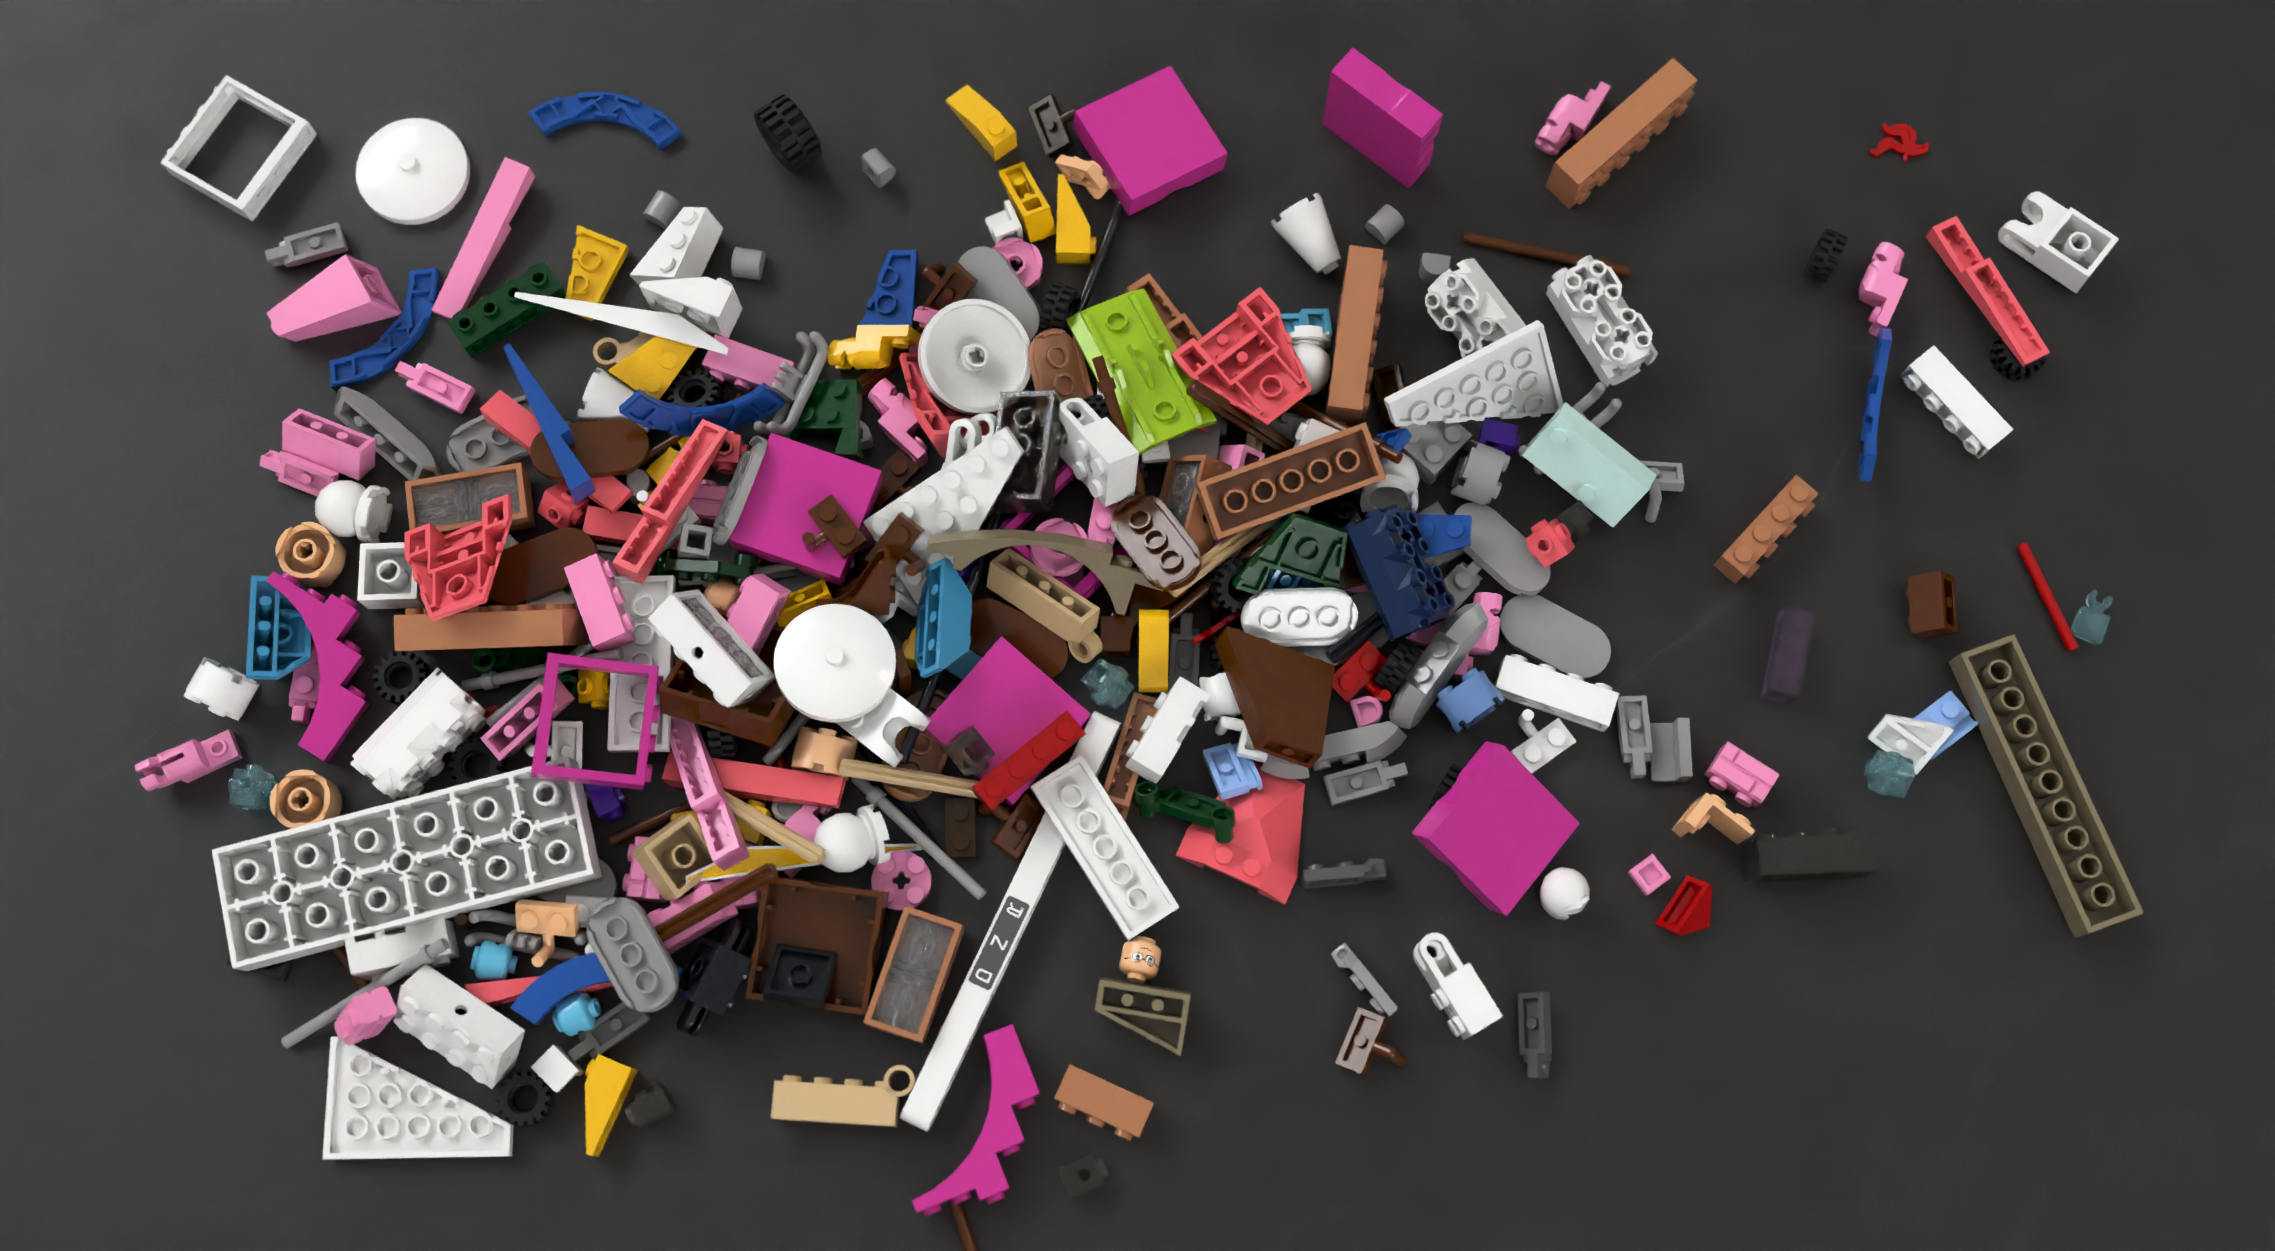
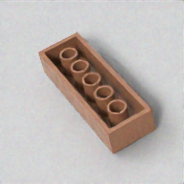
(1621, 134)
(1356, 335)
(1289, 481)
(491, 628)

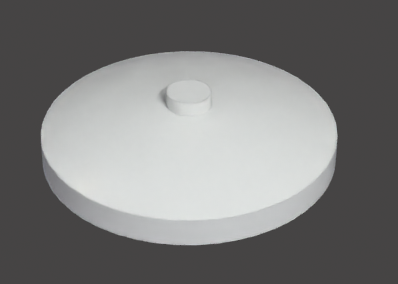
(413, 171)
(973, 355)
(834, 663)

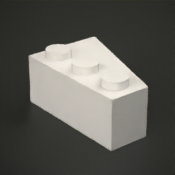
(682, 247)
(1165, 730)
(382, 953)

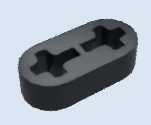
(1350, 501)

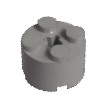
(1479, 473)

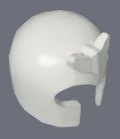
(1221, 697)
(1564, 893)

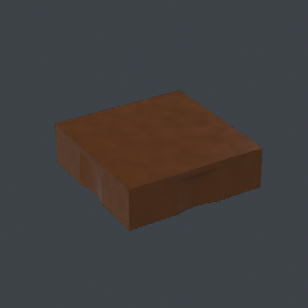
(694, 701)
(828, 920)

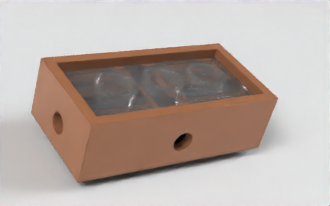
(457, 498)
(1182, 498)
(914, 975)

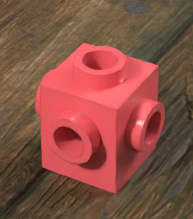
(727, 461)
(560, 509)
(1549, 541)

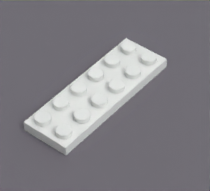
(648, 648)
(1104, 847)

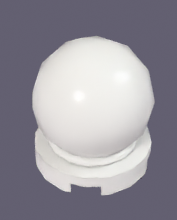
(1310, 347)
(1397, 488)
(353, 510)
(853, 840)

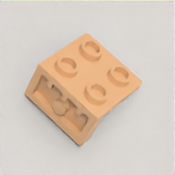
(1714, 811)

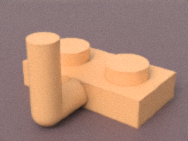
(1085, 174)
(549, 920)

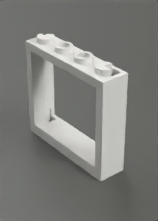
(271, 172)

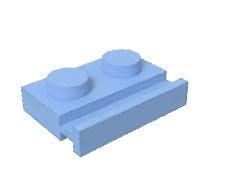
(1950, 712)
(1229, 772)

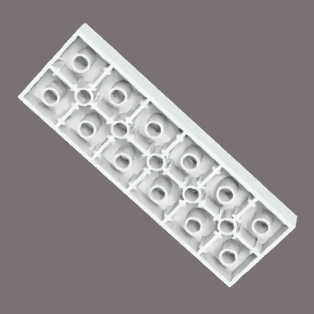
(403, 865)

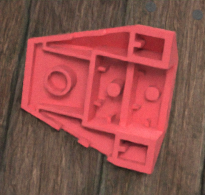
(1249, 360)
(930, 413)
(460, 566)
(1263, 842)

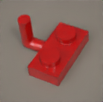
(1358, 673)

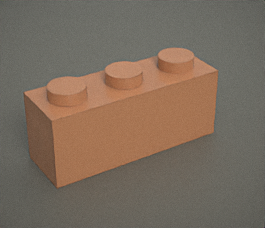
(1103, 1103)

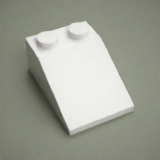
(699, 300)

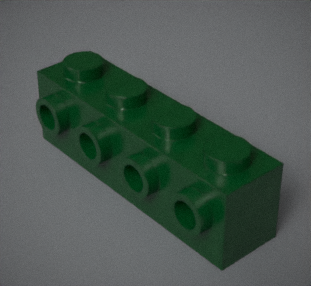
(503, 314)

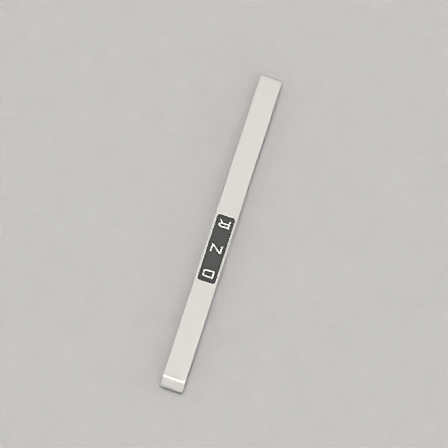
(999, 945)

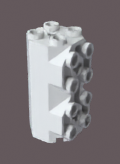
(1471, 307)
(1600, 321)
(417, 735)

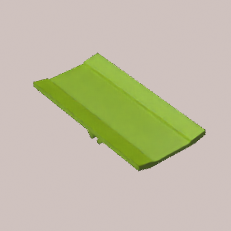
(1140, 361)

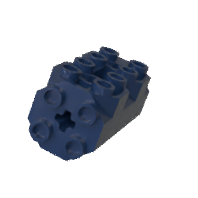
(1393, 566)

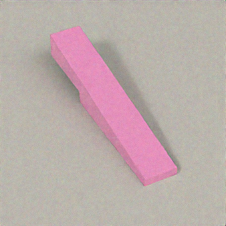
(484, 237)
(706, 794)

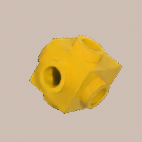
(594, 688)

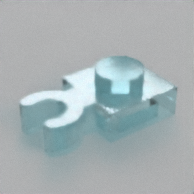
(2090, 621)

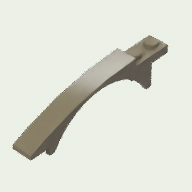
(1116, 573)

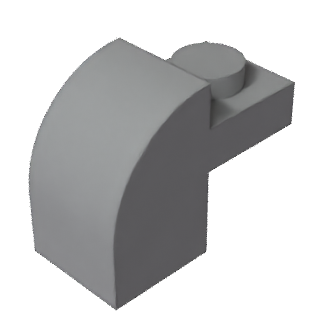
(697, 544)

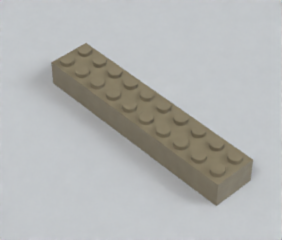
(2045, 786)

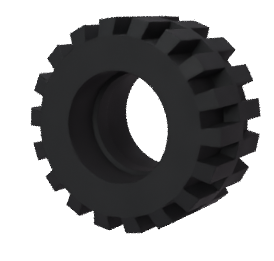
(788, 133)

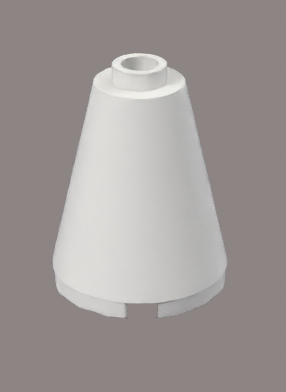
(1310, 234)
(604, 397)

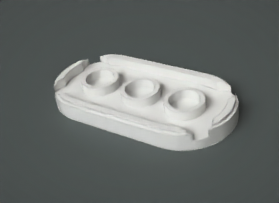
(1300, 616)

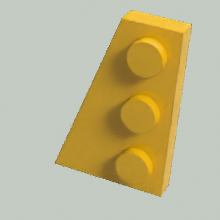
(594, 266)
(653, 365)

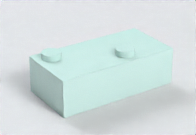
(1589, 465)

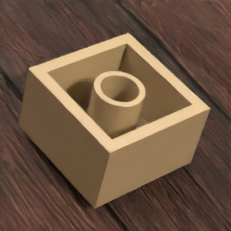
(673, 855)

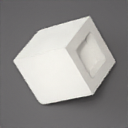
(1004, 224)
(556, 1068)

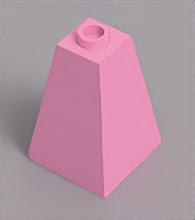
(335, 300)

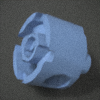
(1469, 700)

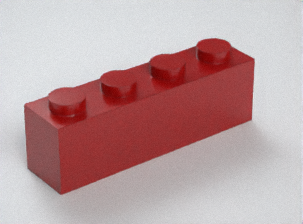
(1028, 761)

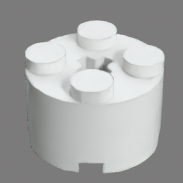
(221, 688)

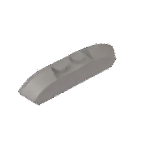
(392, 439)
(1437, 665)
(1370, 741)

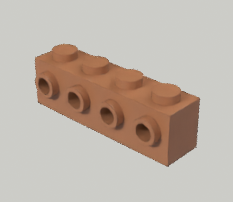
(1762, 533)

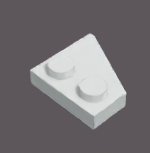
(1910, 738)

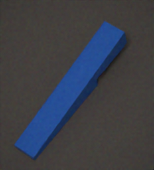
(554, 429)

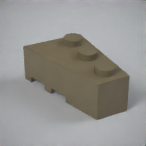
(1146, 1009)

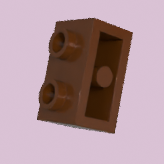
(1932, 604)

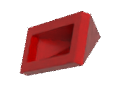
(1688, 908)

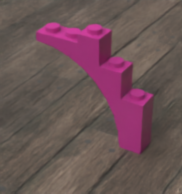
(336, 707)
(981, 1171)

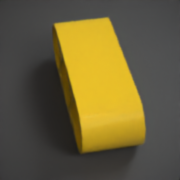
(1153, 650)

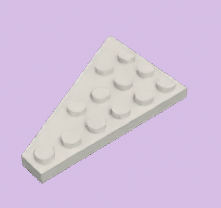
(1500, 380)
(951, 500)
(393, 1114)

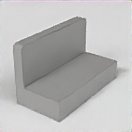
(1671, 751)

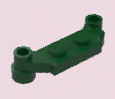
(708, 570)
(516, 658)
(1187, 806)

